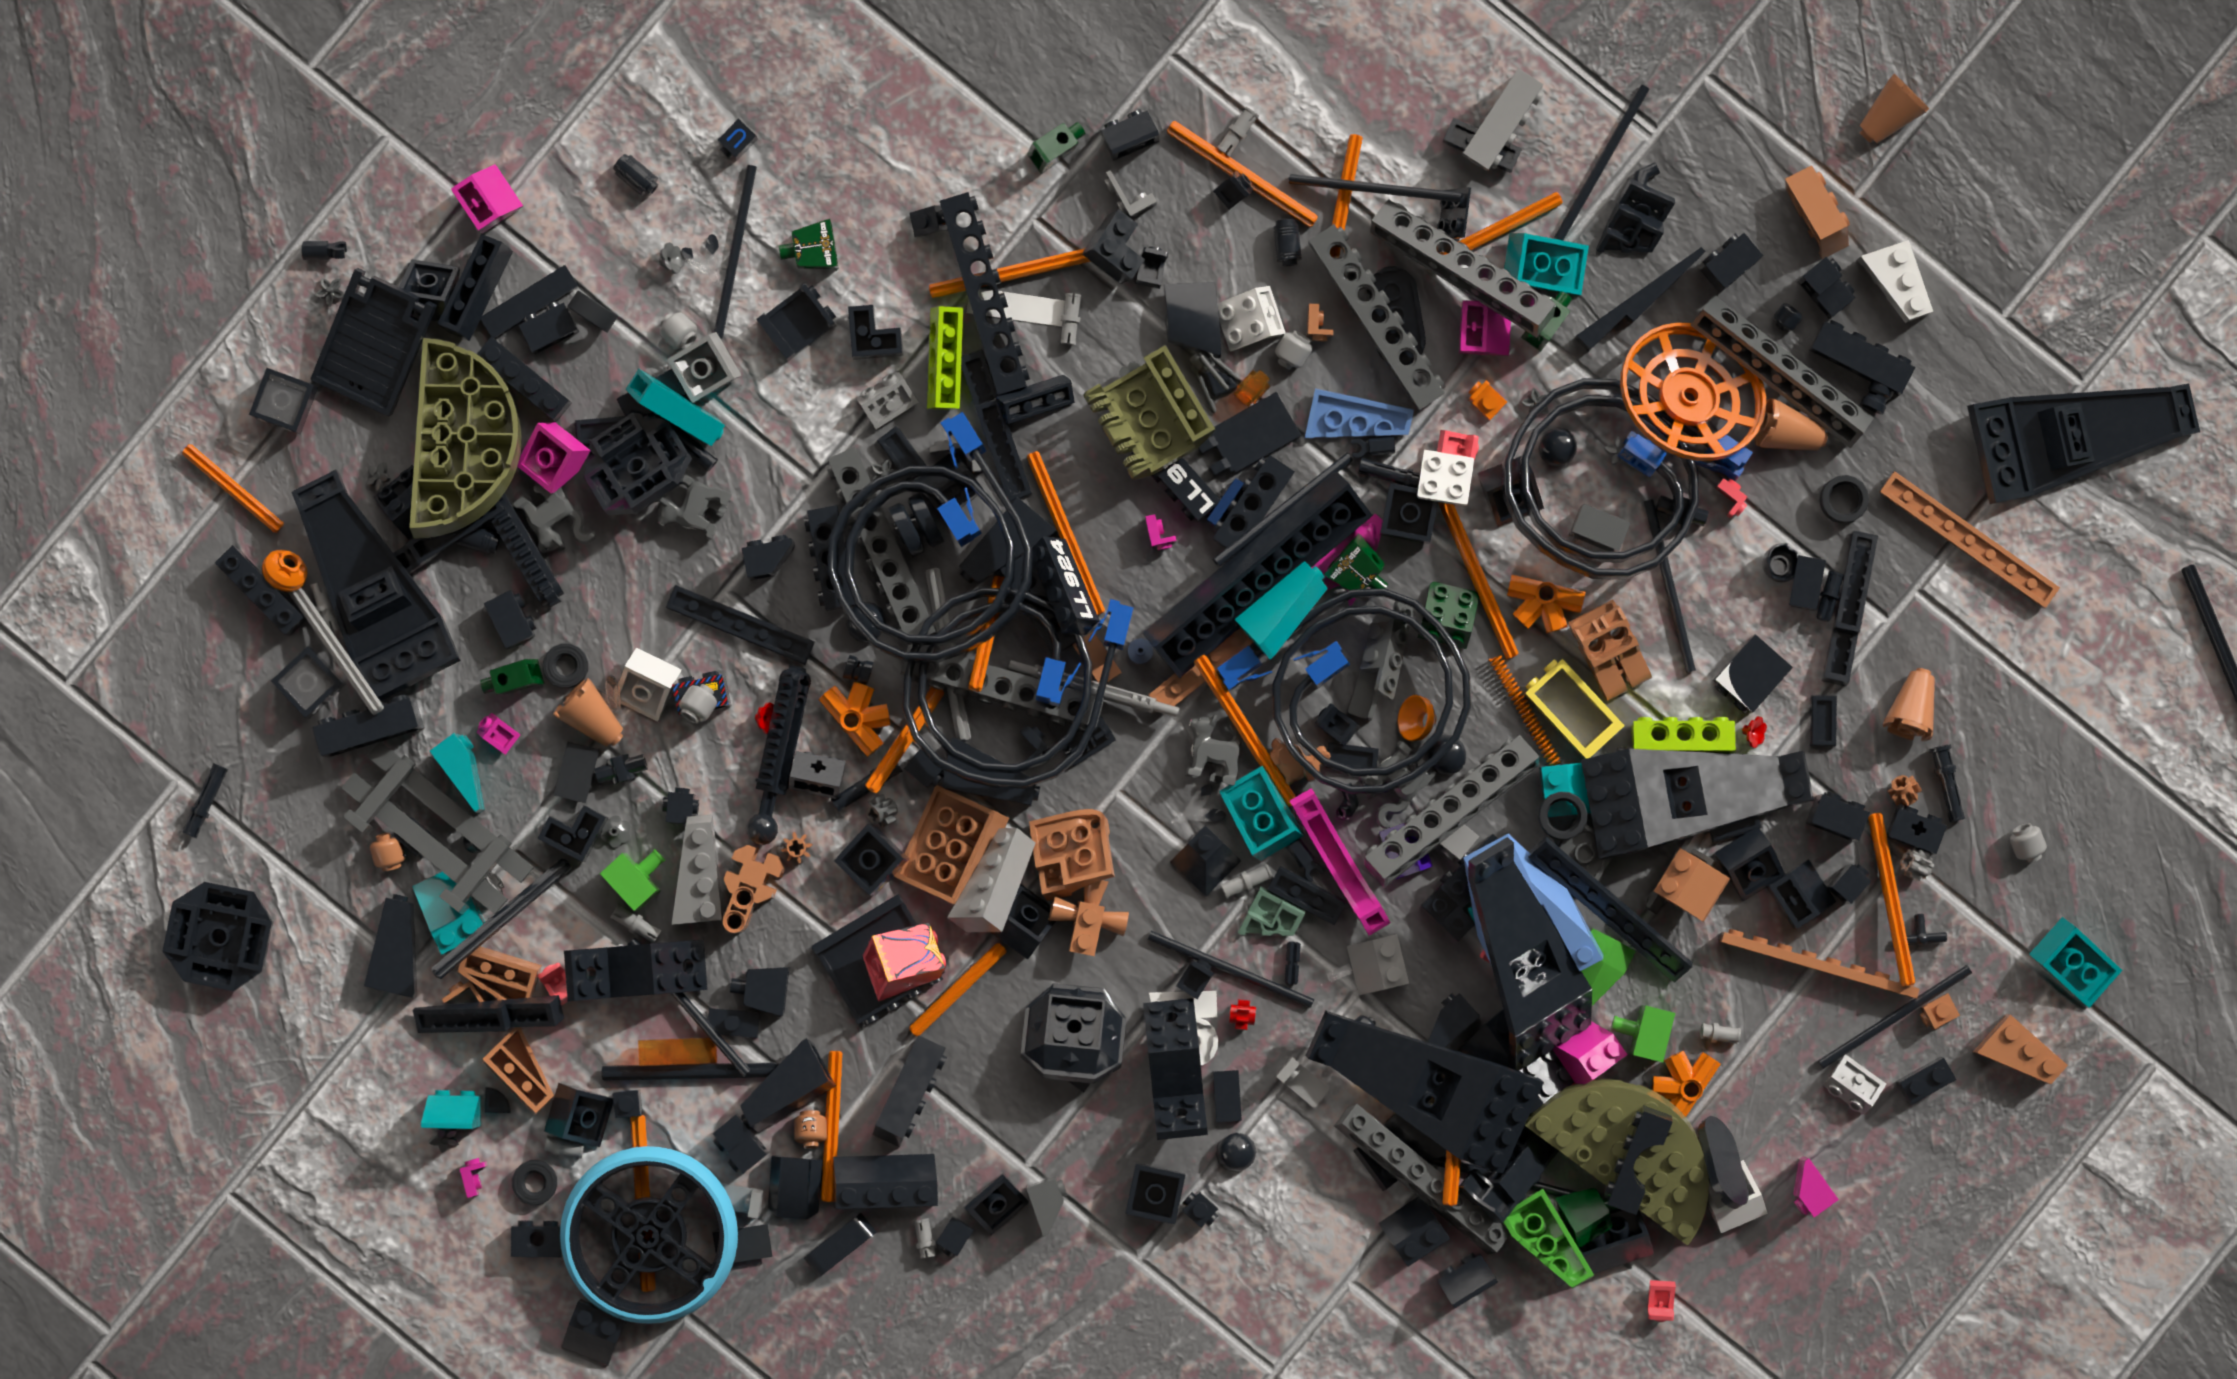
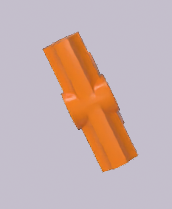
(1550, 610)
(857, 705)
(1684, 1073)

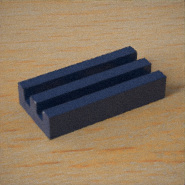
(1225, 501)

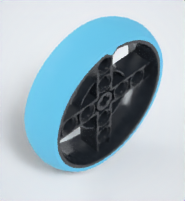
(590, 1193)

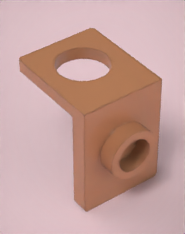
(459, 988)

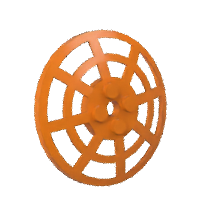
(1699, 385)

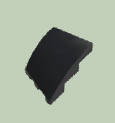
(1636, 220)
(1193, 316)

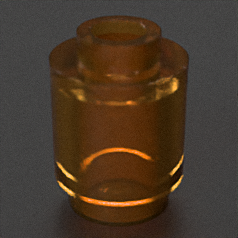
(1252, 387)

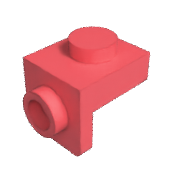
(1458, 444)
(1732, 491)
(554, 980)
(1661, 1300)

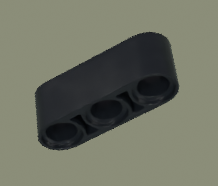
(840, 1245)

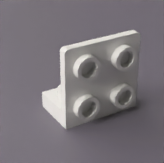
(1249, 318)
(1445, 477)

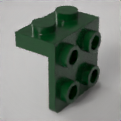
(1454, 609)

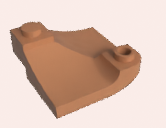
(1071, 851)

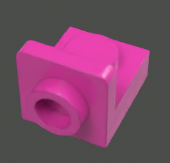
(1155, 529)
(497, 733)
(471, 1181)

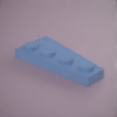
(1347, 415)

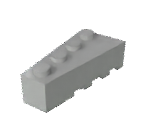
(1503, 120)
(698, 883)
(994, 883)

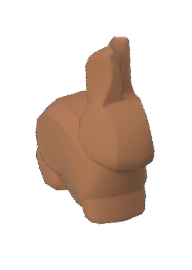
(1289, 766)

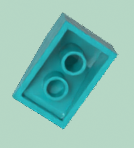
(1546, 262)
(460, 765)
(1564, 779)
(1261, 814)
(445, 923)
(2075, 962)
(452, 1111)

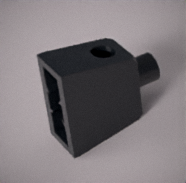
(764, 989)

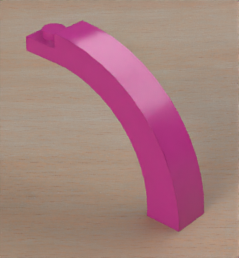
(1339, 862)

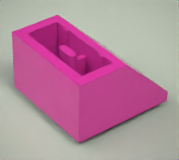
(487, 198)
(1483, 330)

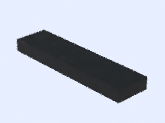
(529, 301)

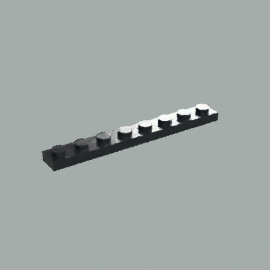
(1610, 909)

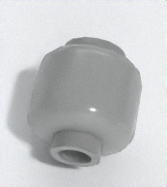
(678, 331)
(1293, 350)
(697, 703)
(2028, 842)

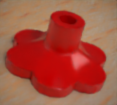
(764, 716)
(1755, 731)

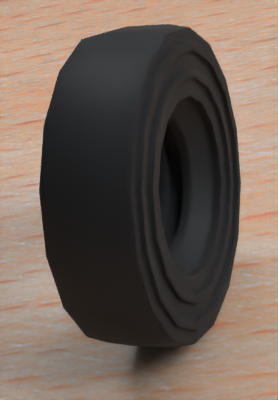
(559, 651)
(545, 1171)

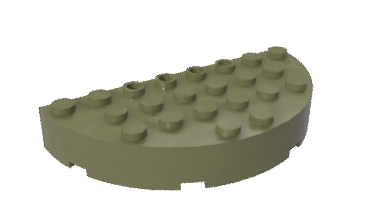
(463, 440)
(1590, 1129)

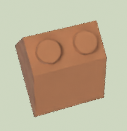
(1691, 885)

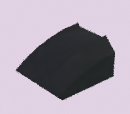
(795, 1186)

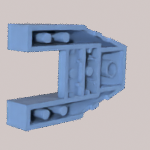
(1556, 903)

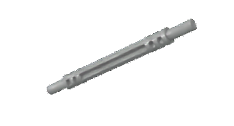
(1111, 693)

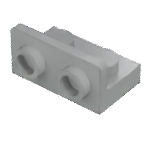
(886, 399)
(1854, 1085)

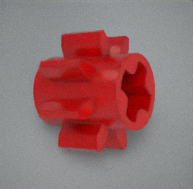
(1242, 1014)

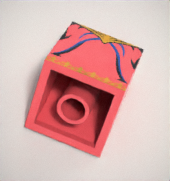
(903, 960)

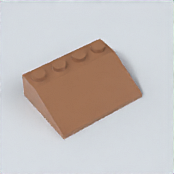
(949, 844)

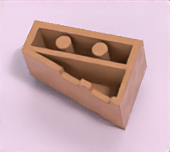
(1818, 210)
(501, 973)
(2019, 1049)
(519, 1070)

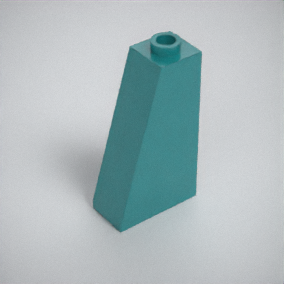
(675, 407)
(1282, 609)

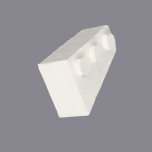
(1899, 279)

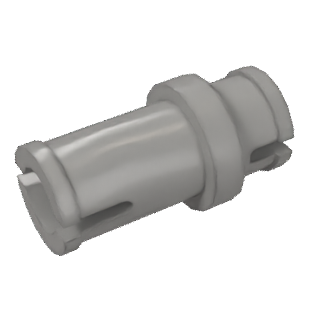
(1719, 1033)
(563, 1147)
(924, 1237)

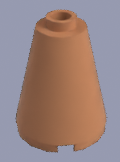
(1891, 110)
(1789, 429)
(1914, 707)
(590, 714)

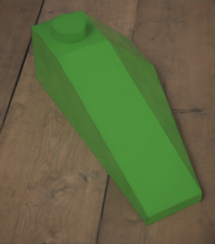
(1609, 970)
(1544, 1235)

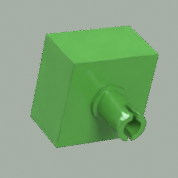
(633, 879)
(1649, 1032)

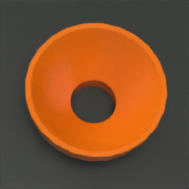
(282, 576)
(1411, 718)

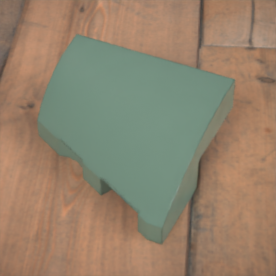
(1271, 915)

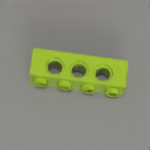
(945, 358)
(1695, 726)

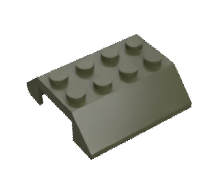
(1151, 415)

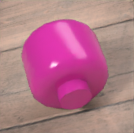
(1368, 532)

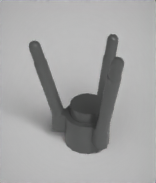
(1204, 362)

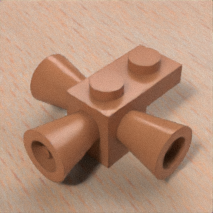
(1088, 918)

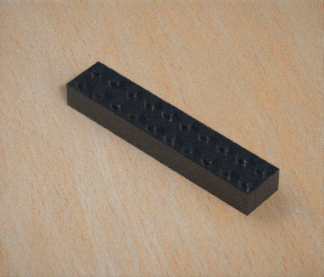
(1299, 535)

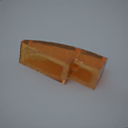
(676, 1051)

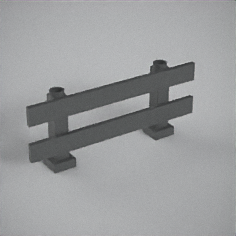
(469, 880)

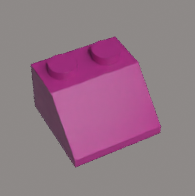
(552, 456)
(1589, 1053)
(1811, 1189)

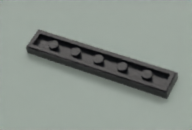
(740, 624)

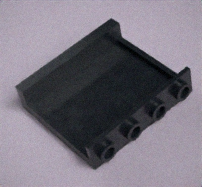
(843, 958)

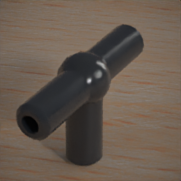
(1921, 937)

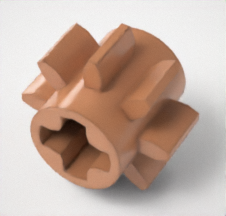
(1904, 790)
(790, 843)

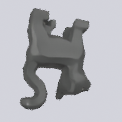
(696, 502)
(548, 514)
(1220, 753)
(1405, 792)

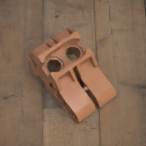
(1601, 655)
(753, 879)

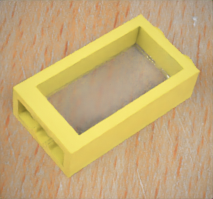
(1572, 708)

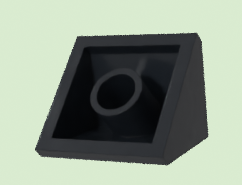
(996, 1204)

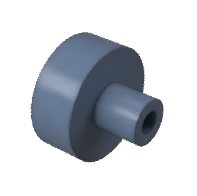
(1135, 656)

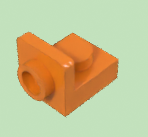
(1486, 399)

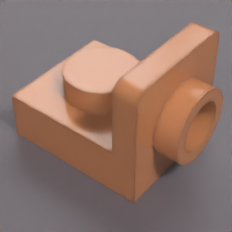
(1314, 319)
(1938, 1012)

